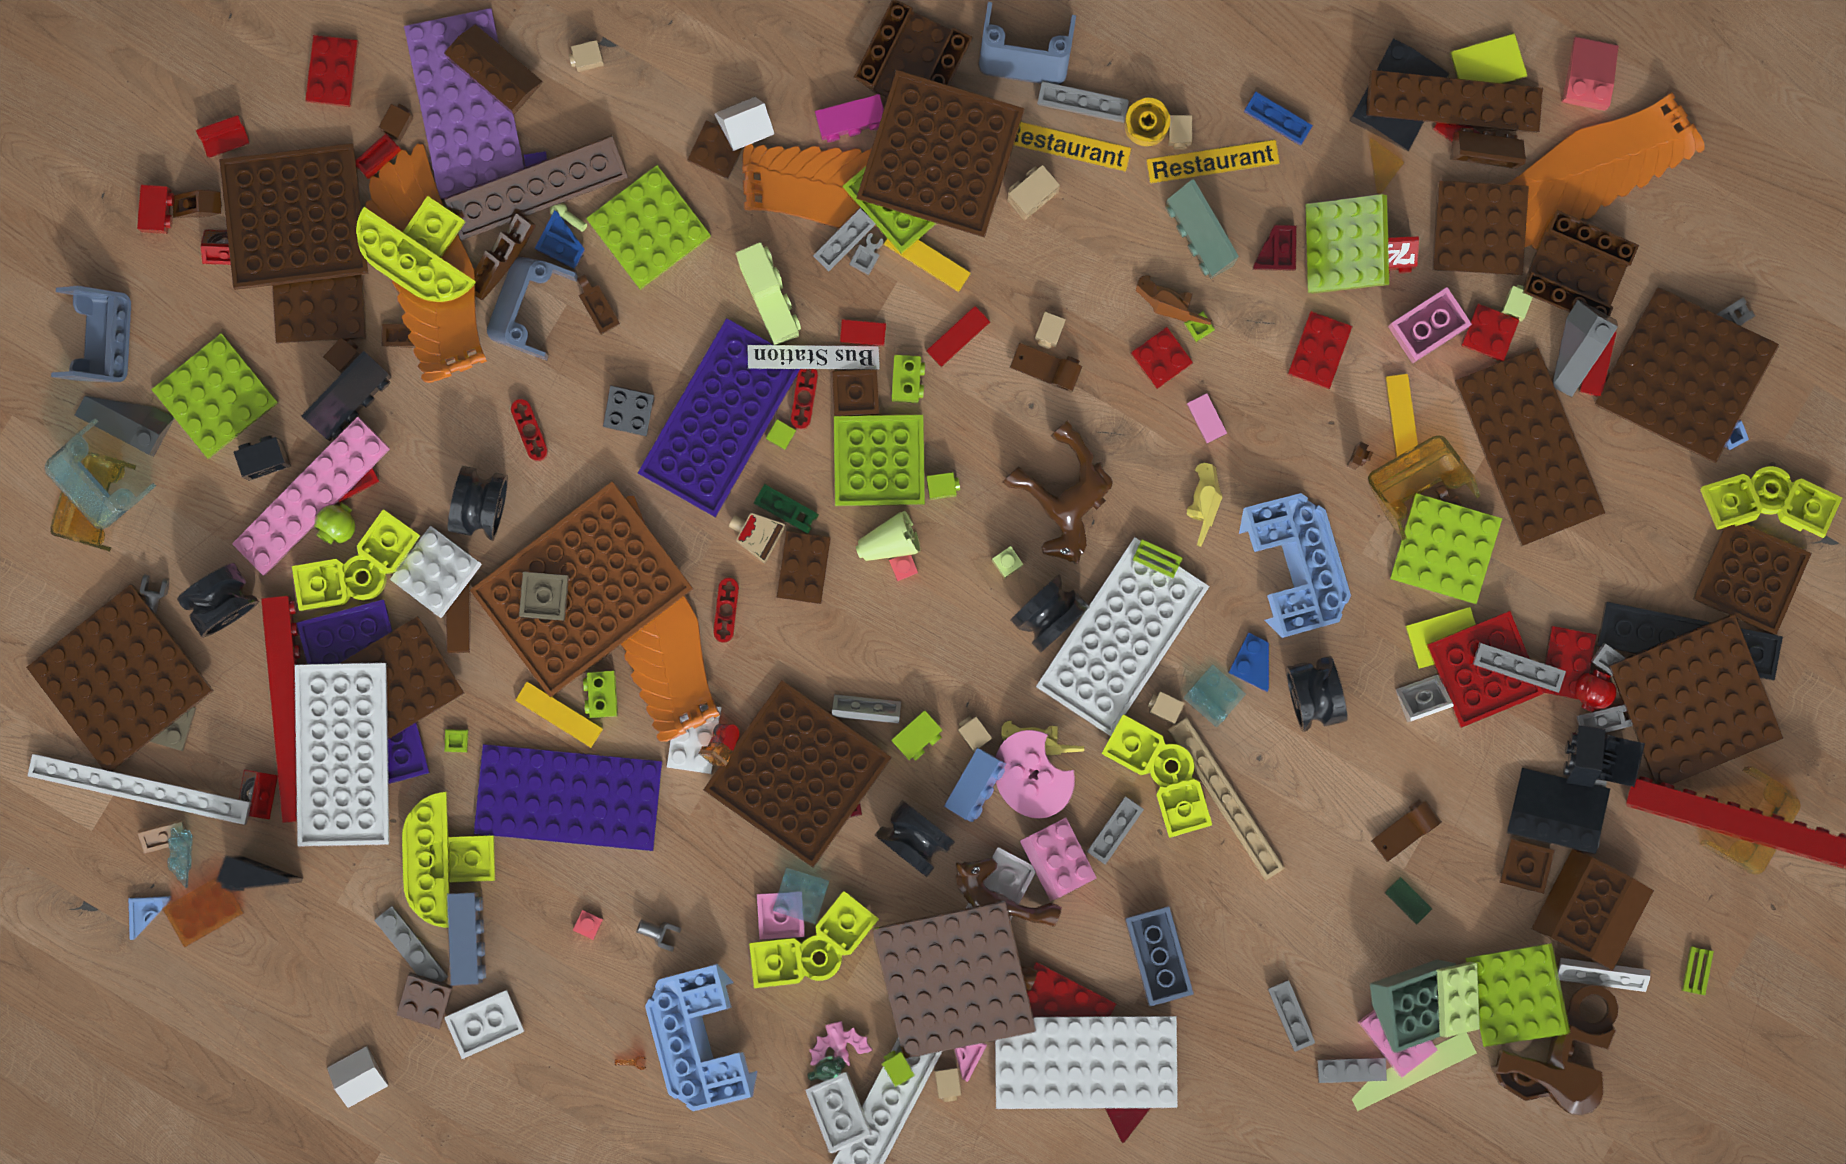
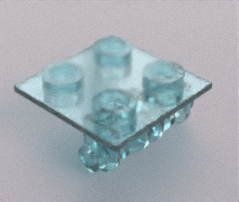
(1214, 696)
(180, 855)
(801, 895)

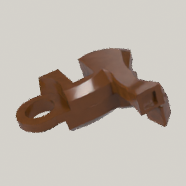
(1569, 1085)

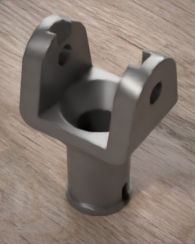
(152, 597)
(656, 932)

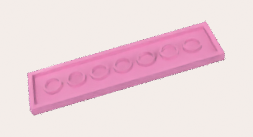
(316, 487)

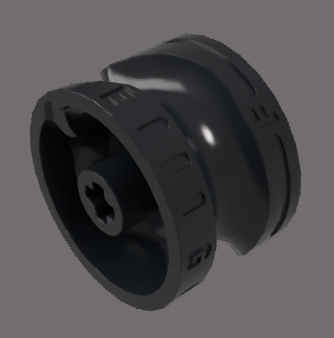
(477, 503)
(217, 600)
(1050, 613)
(1316, 693)
(914, 838)

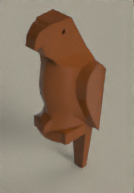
(1167, 301)

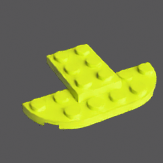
(415, 254)
(435, 859)

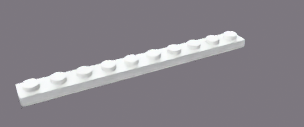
(139, 789)

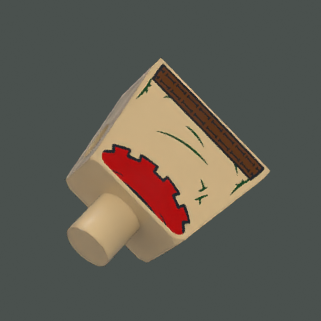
(757, 534)

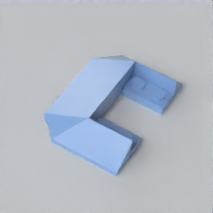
(1311, 558)
(683, 1042)

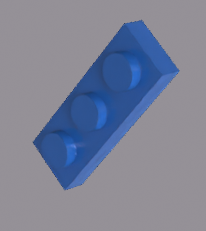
(1278, 118)

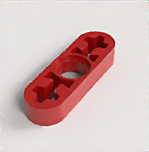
(529, 412)
(796, 412)
(733, 594)

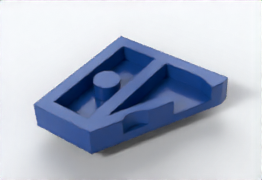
(560, 242)
(1252, 662)

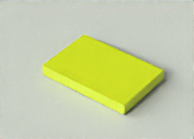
(1490, 61)
(1435, 629)

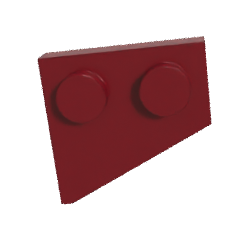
(1278, 250)
(1126, 1120)

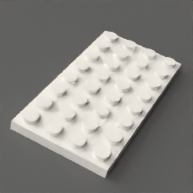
(1121, 639)
(342, 754)
(1089, 1064)

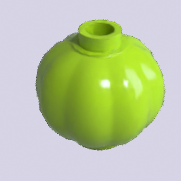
(335, 524)

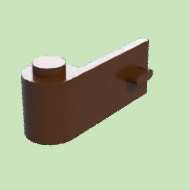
(1047, 368)
(1406, 830)

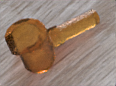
(632, 1062)

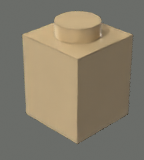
(586, 56)
(1180, 131)
(1049, 330)
(1165, 707)
(974, 733)
(948, 1084)

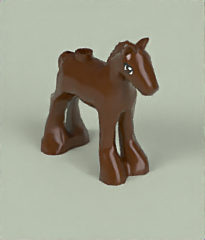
(1072, 503)
(970, 882)

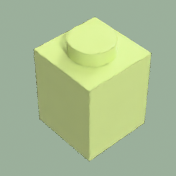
(1516, 303)
(1007, 562)

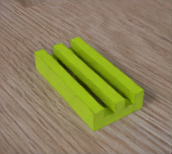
(1140, 551)
(1702, 991)

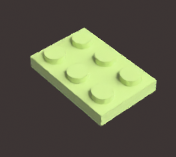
(1458, 999)

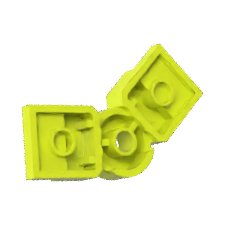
(1796, 503)
(379, 554)
(1146, 752)
(790, 961)

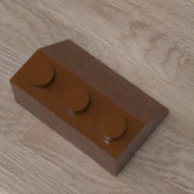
(1488, 148)

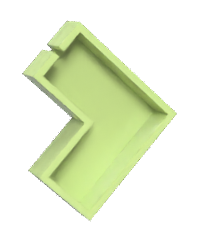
(765, 288)

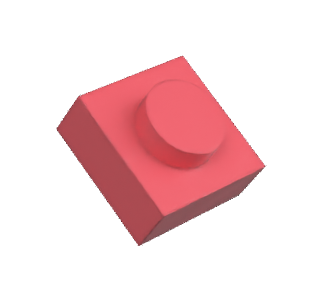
(903, 567)
(588, 924)

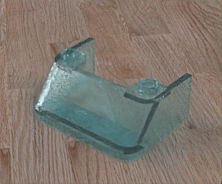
(83, 489)

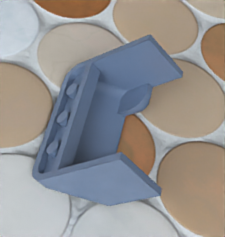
(1024, 63)
(501, 324)
(105, 336)

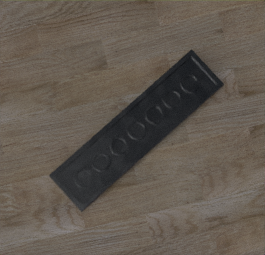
(1639, 629)

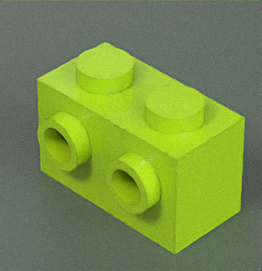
(907, 379)
(601, 694)
(917, 735)

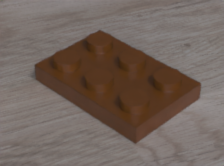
(803, 567)

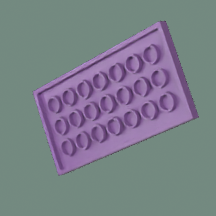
(465, 127)

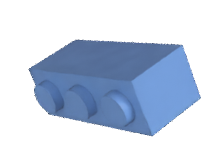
(975, 785)

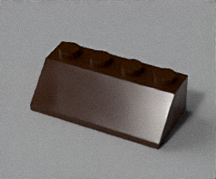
(493, 68)

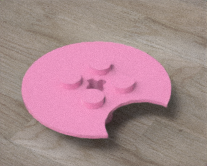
(1030, 780)

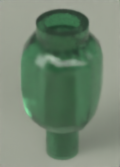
(827, 1068)

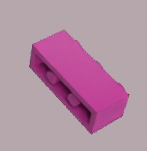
(849, 118)

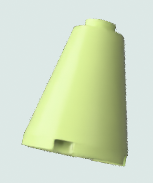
(890, 539)

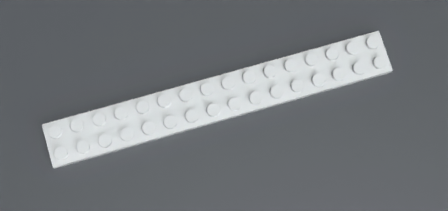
(890, 1106)

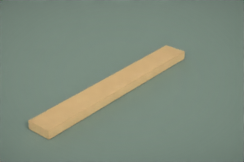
(1227, 800)

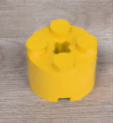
(1159, 120)

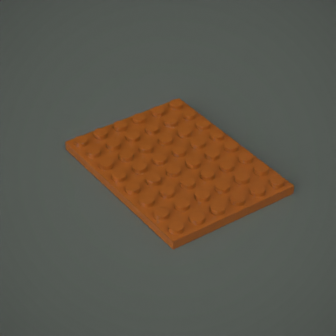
(614, 588)

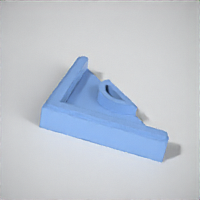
(143, 911)

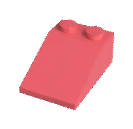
(1591, 74)

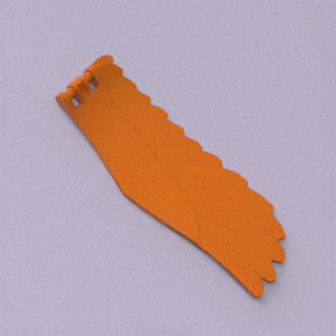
(1605, 163)
(802, 181)
(437, 328)
(671, 668)

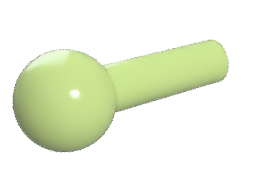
(562, 210)

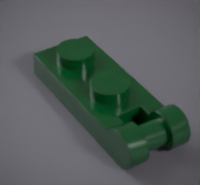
(785, 508)

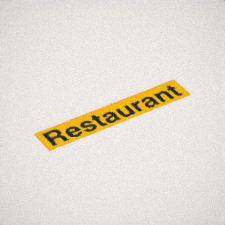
(1073, 146)
(1213, 161)

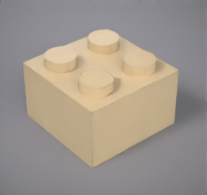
(1032, 192)

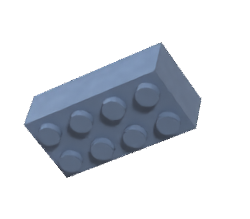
(465, 938)
(1159, 956)

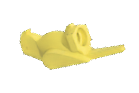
(1206, 499)
(1051, 743)

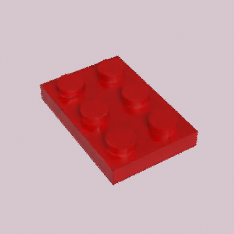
(331, 71)
(1319, 350)
(1572, 653)

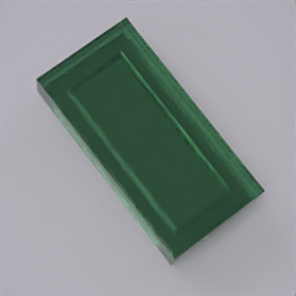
(1408, 900)

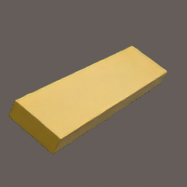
(934, 264)
(1401, 413)
(559, 714)

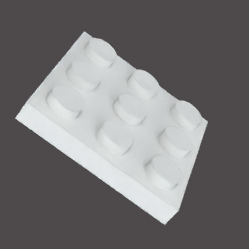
(435, 571)

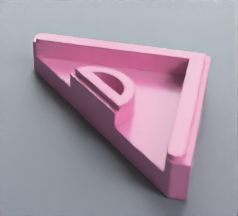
(968, 1058)

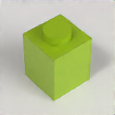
(942, 486)
(897, 1067)

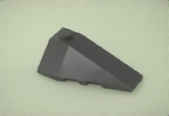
(1583, 341)
(132, 423)

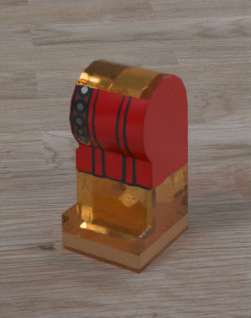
(721, 744)

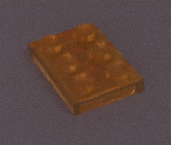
(202, 912)

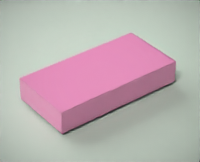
(1206, 418)

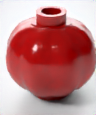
(1595, 690)

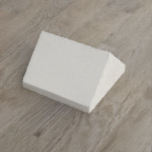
(745, 123)
(1423, 698)
(356, 1077)

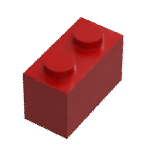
(155, 209)

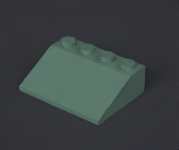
(1201, 229)
(1409, 1005)

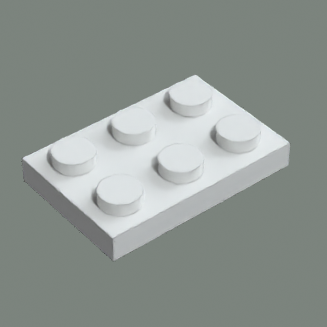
(685, 748)
(484, 1024)
(838, 1112)

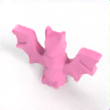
(837, 1040)

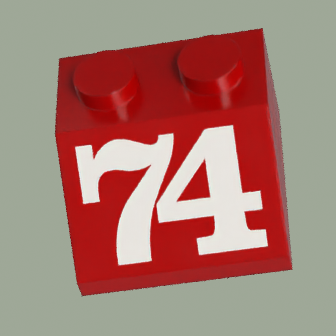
(1403, 254)

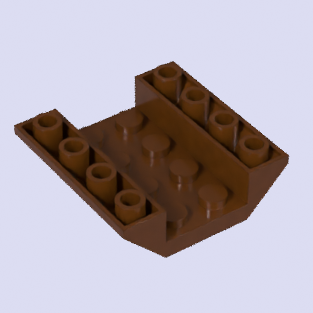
(910, 46)
(1578, 263)
(1593, 909)

